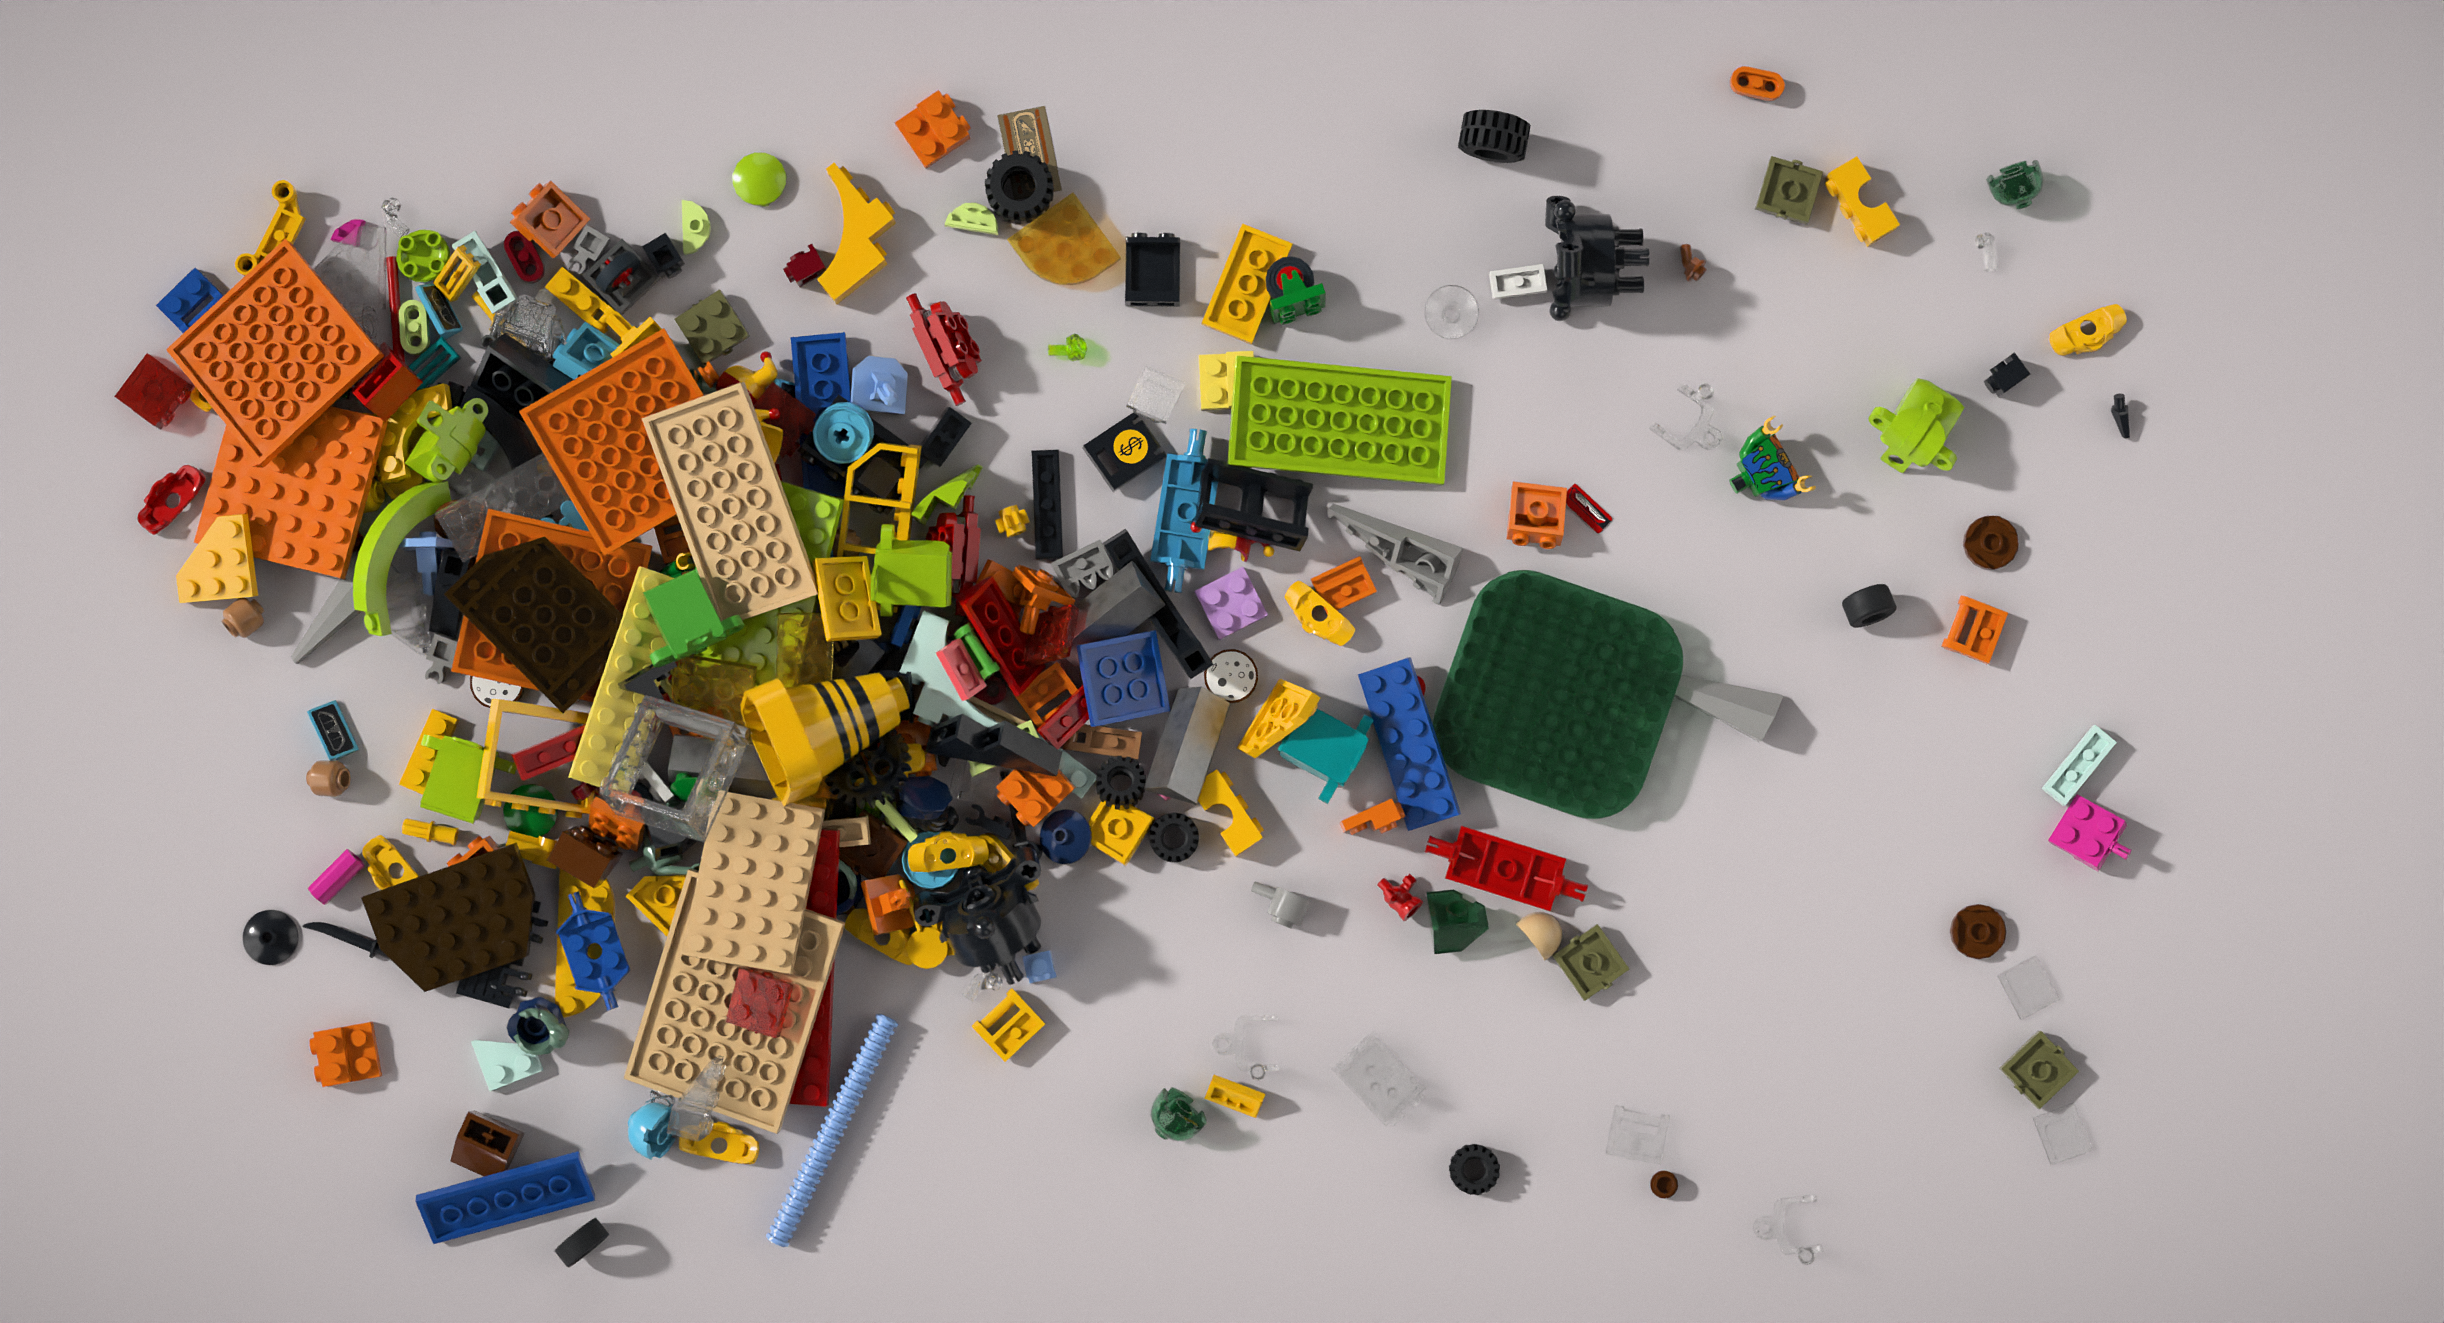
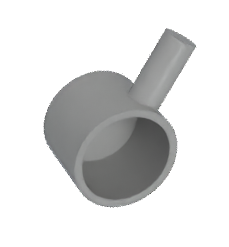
(1285, 906)

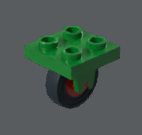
(1293, 290)

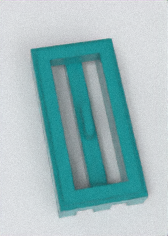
(439, 371)

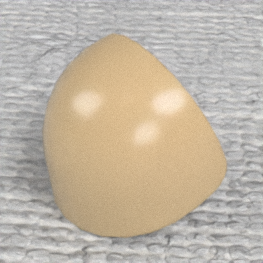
(1542, 931)

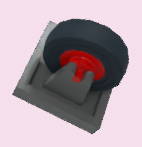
(621, 277)

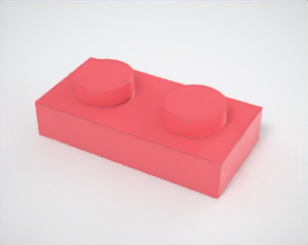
(961, 669)

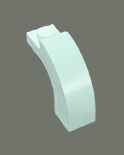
(489, 277)

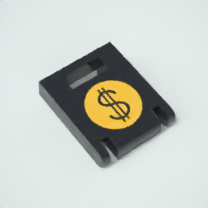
(1129, 448)

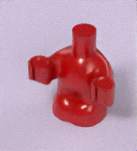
(1399, 897)

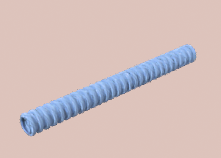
(831, 1131)

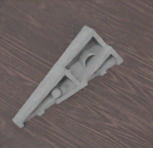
(1420, 557)
(335, 613)
(1739, 707)

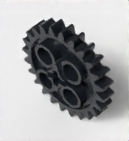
(889, 753)

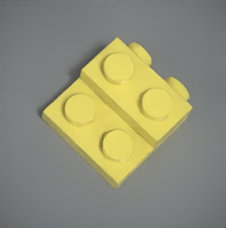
(1217, 379)

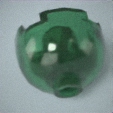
(2017, 184)
(1175, 1116)

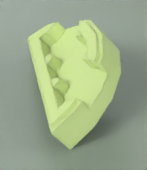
(972, 218)
(695, 227)
(896, 820)

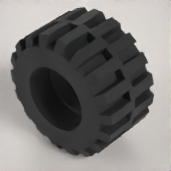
(1494, 136)
(1019, 164)

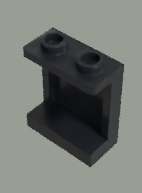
(1152, 270)

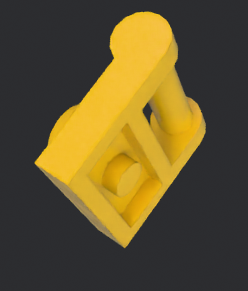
(1015, 1031)

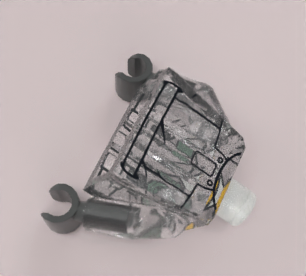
(531, 323)

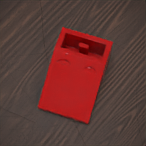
(386, 384)

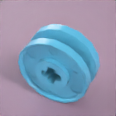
(832, 421)
(934, 879)

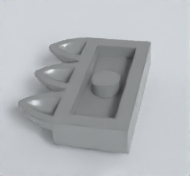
(1082, 567)

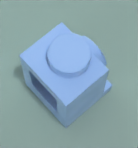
(1039, 966)

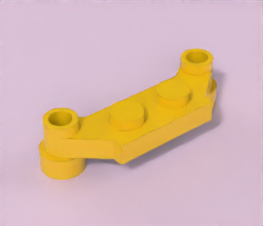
(284, 225)

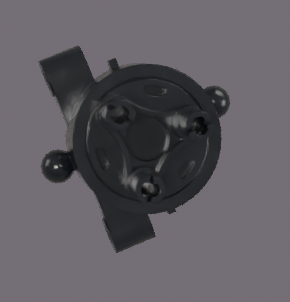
(1590, 258)
(988, 915)

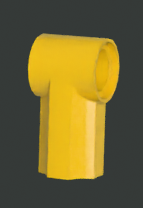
(533, 848)

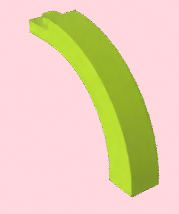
(382, 543)

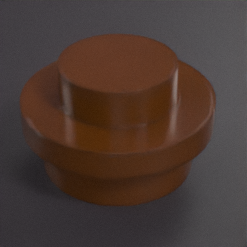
(1664, 1184)

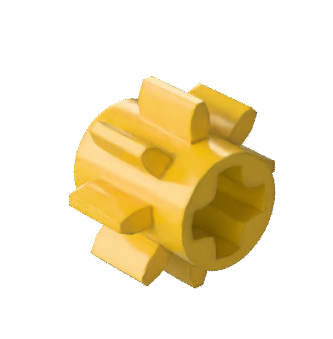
(1012, 521)

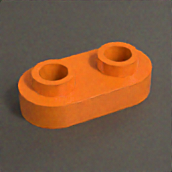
(1756, 83)

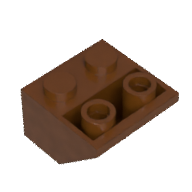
(585, 855)
(485, 1144)

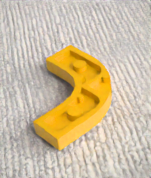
(399, 428)

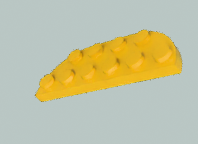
(598, 899)

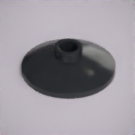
(283, 937)

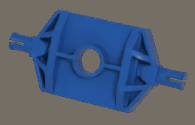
(581, 931)

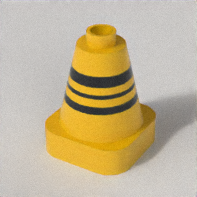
(818, 727)

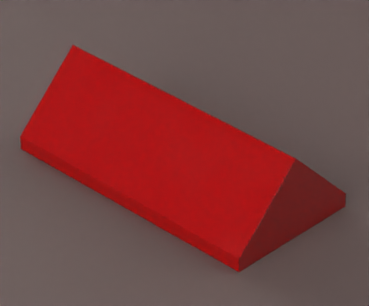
(999, 632)

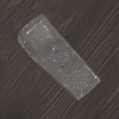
(693, 1110)

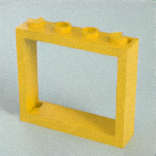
(486, 773)

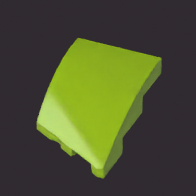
(947, 494)

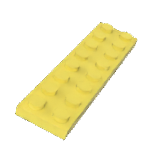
(614, 707)

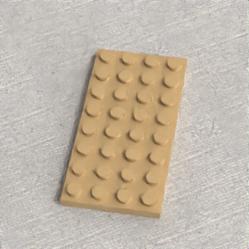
(731, 503)

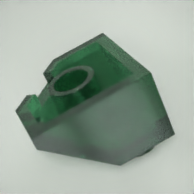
(1454, 921)

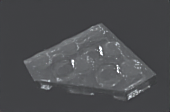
(357, 268)

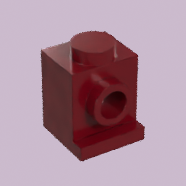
(804, 267)

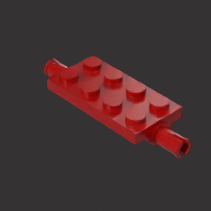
(1505, 868)

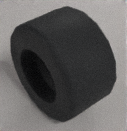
(1869, 605)

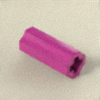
(336, 876)

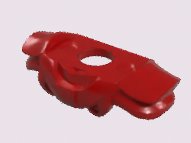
(156, 513)

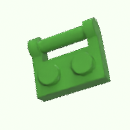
(976, 650)

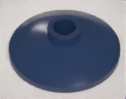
(1076, 839)

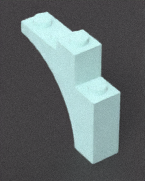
(938, 692)

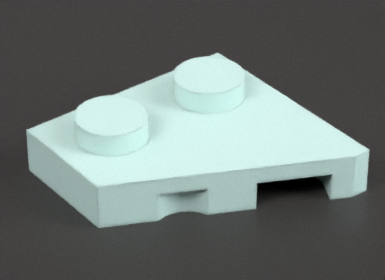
(504, 1062)

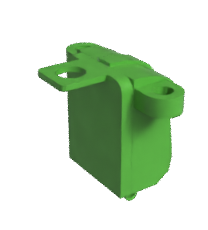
(686, 619)

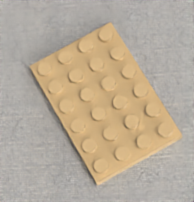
(754, 883)

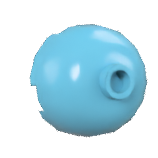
(649, 1130)

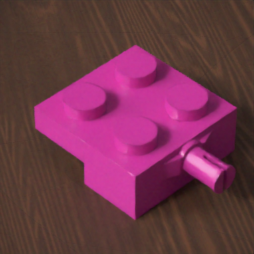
(2089, 833)

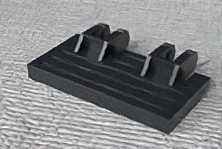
(491, 983)

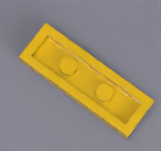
(422, 759)

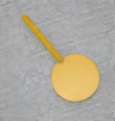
(924, 944)

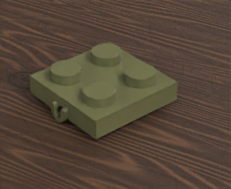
(1789, 190)
(712, 327)
(1590, 962)
(2039, 1069)

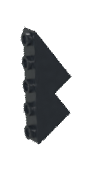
(997, 745)

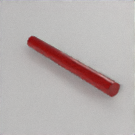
(395, 304)

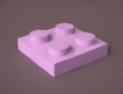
(1231, 603)

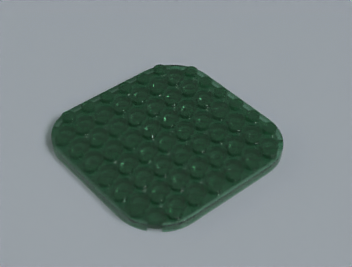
(1558, 694)

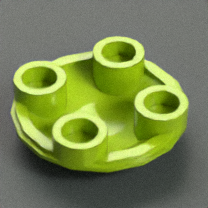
(759, 179)
(422, 255)

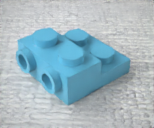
(583, 351)

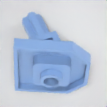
(879, 385)
(428, 556)

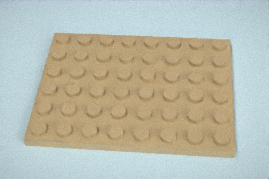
(688, 1028)

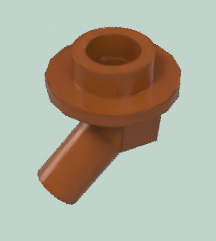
(1693, 267)

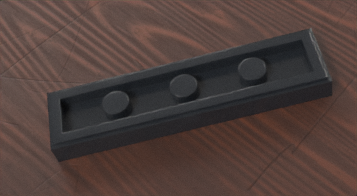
(1047, 504)

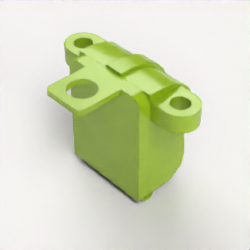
(1919, 427)
(448, 440)
(910, 572)
(456, 777)

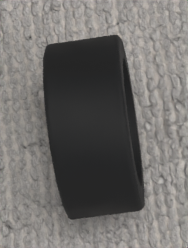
(581, 1242)

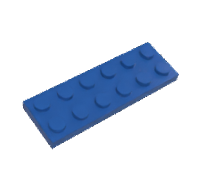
(819, 376)
(1409, 744)
(505, 1197)

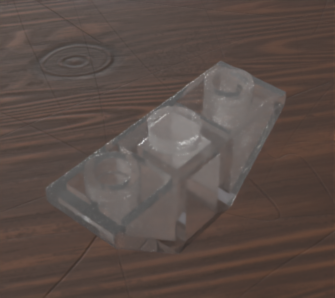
(408, 614)

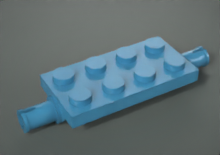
(1173, 539)

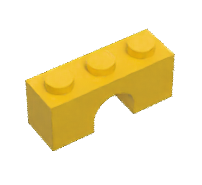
(1869, 222)
(1243, 830)

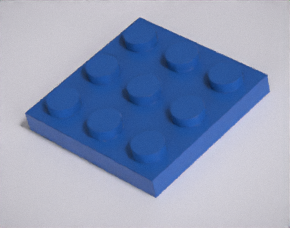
(1123, 678)

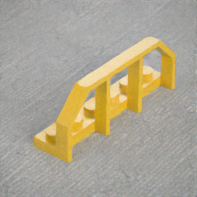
(903, 509)

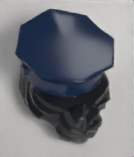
(926, 804)

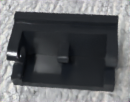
(944, 436)

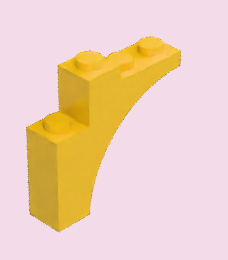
(863, 223)

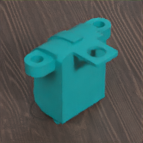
(1326, 749)

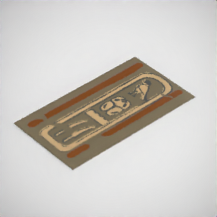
(1028, 132)

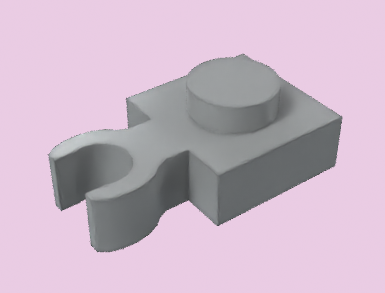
(589, 246)
(442, 654)

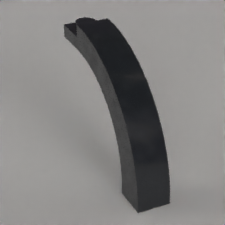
(503, 429)
(1167, 620)

